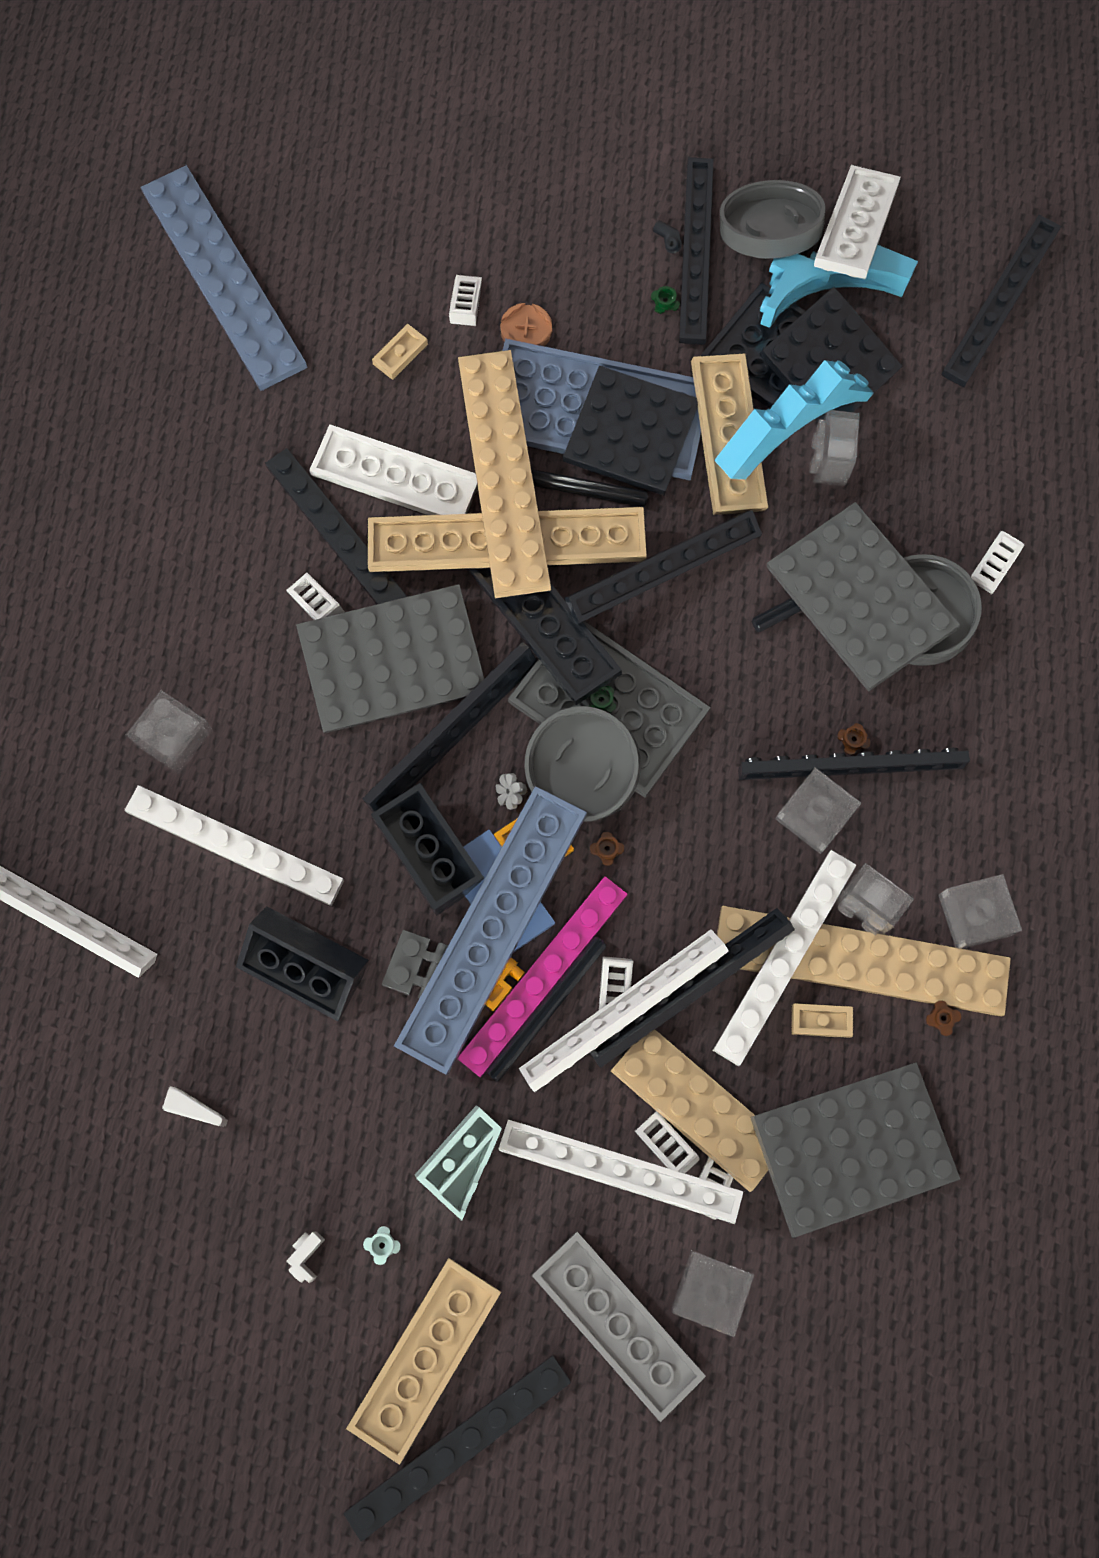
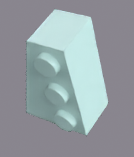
(459, 1161)

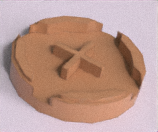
(526, 324)

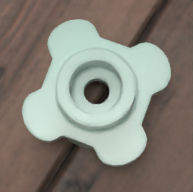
(372, 1245)

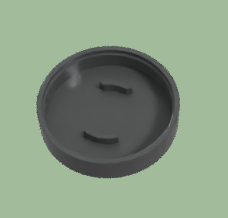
(772, 219)
(958, 595)
(584, 760)

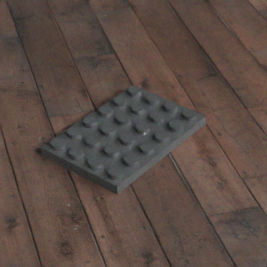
(862, 596)
(390, 658)
(646, 701)
(854, 1149)

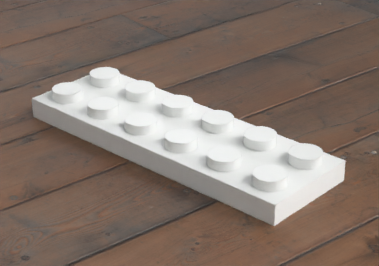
(857, 222)
(393, 474)

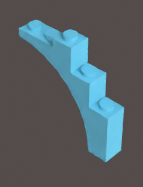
(797, 277)
(797, 406)

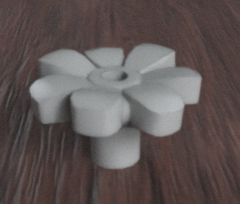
(510, 791)

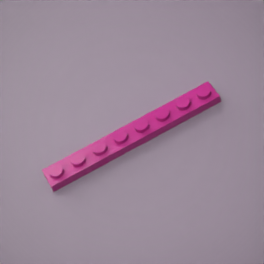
(542, 977)

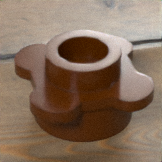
(859, 733)
(607, 856)
(934, 1018)

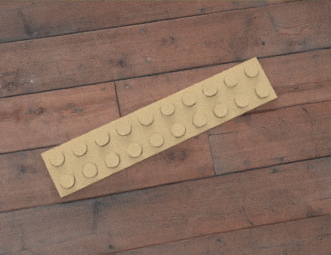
(503, 475)
(460, 539)
(890, 965)

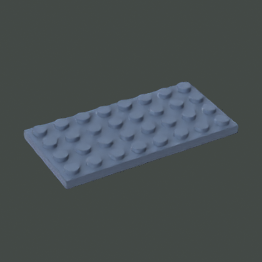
(556, 384)

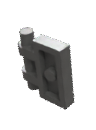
(407, 961)

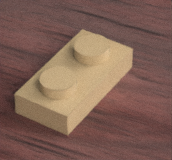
(400, 351)
(822, 1020)

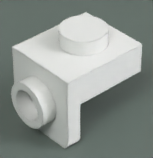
(305, 1247)

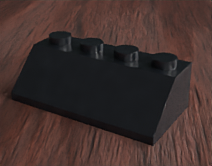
(427, 848)
(301, 963)

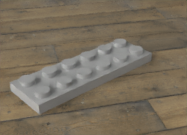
(618, 1326)

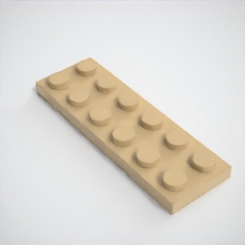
(723, 407)
(694, 1106)
(423, 1361)

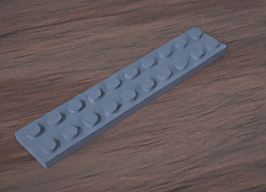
(224, 278)
(490, 930)

